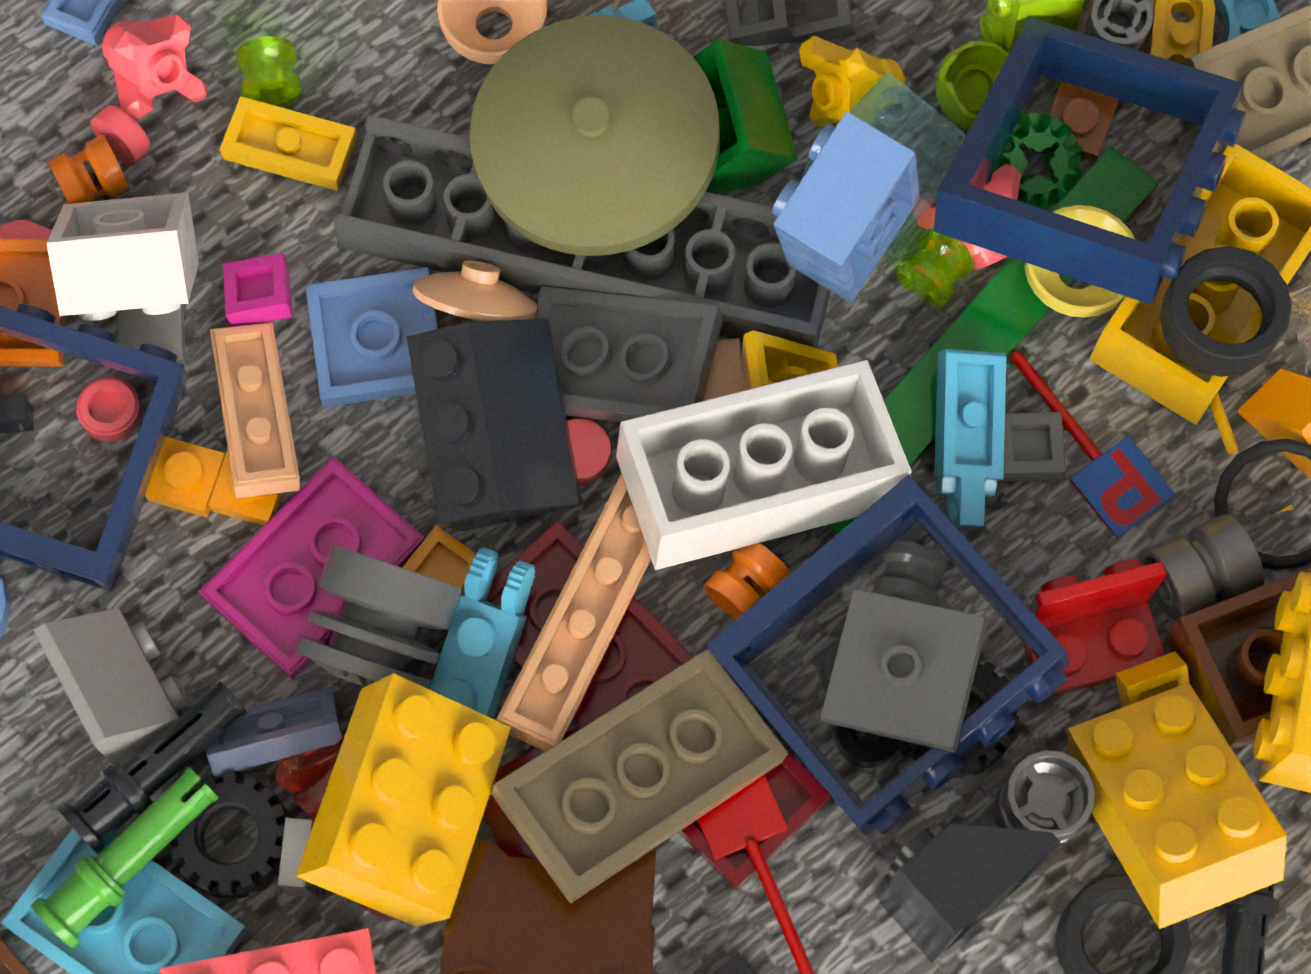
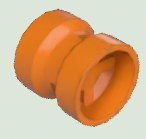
(75, 179)
(746, 579)

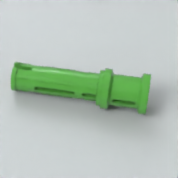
(101, 879)

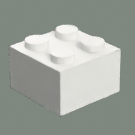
(123, 256)

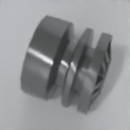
(377, 618)

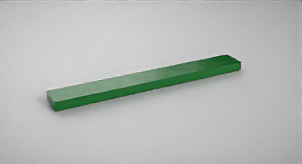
(1005, 307)

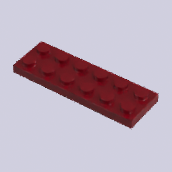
(634, 660)

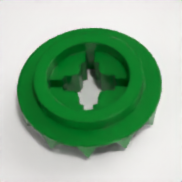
(1036, 133)

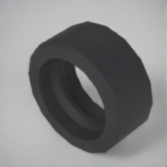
(1249, 273)
(1114, 888)

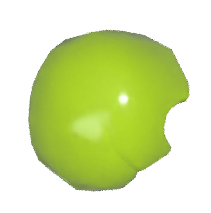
(967, 79)

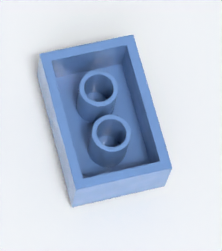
(846, 205)

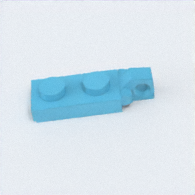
(969, 431)

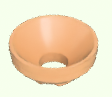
(460, 18)

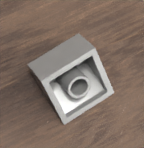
(112, 681)

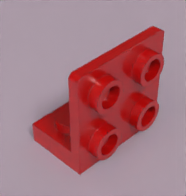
(1101, 621)

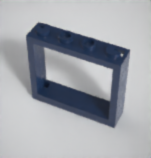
(1061, 242)
(149, 362)
(826, 573)

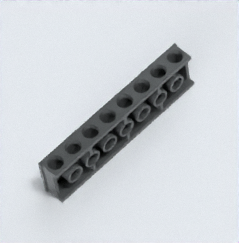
(433, 214)

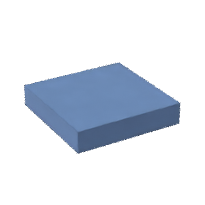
(362, 335)

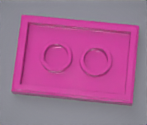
(278, 571)

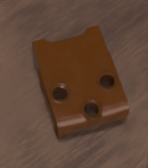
(520, 922)

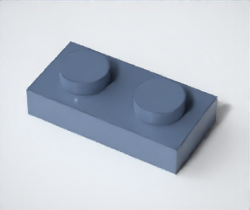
(277, 732)

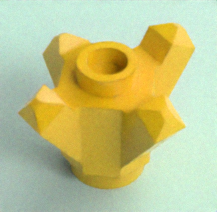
(841, 77)

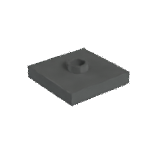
(904, 670)

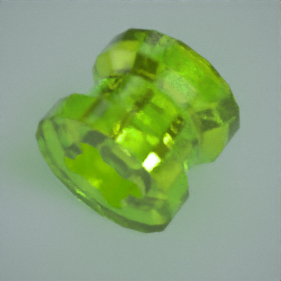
(269, 70)
(935, 267)

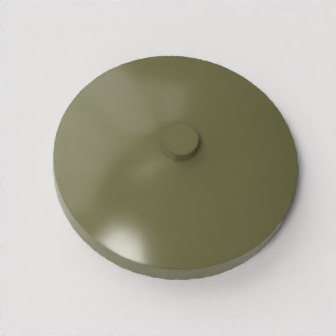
(595, 135)

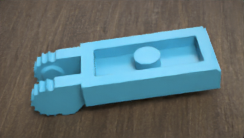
(483, 636)

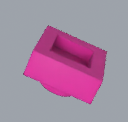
(257, 290)

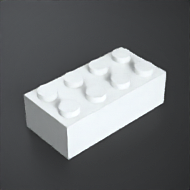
(759, 463)

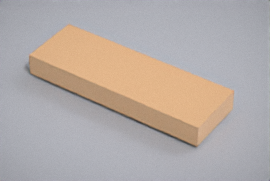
(254, 410)

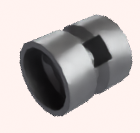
(1213, 564)
(1047, 795)

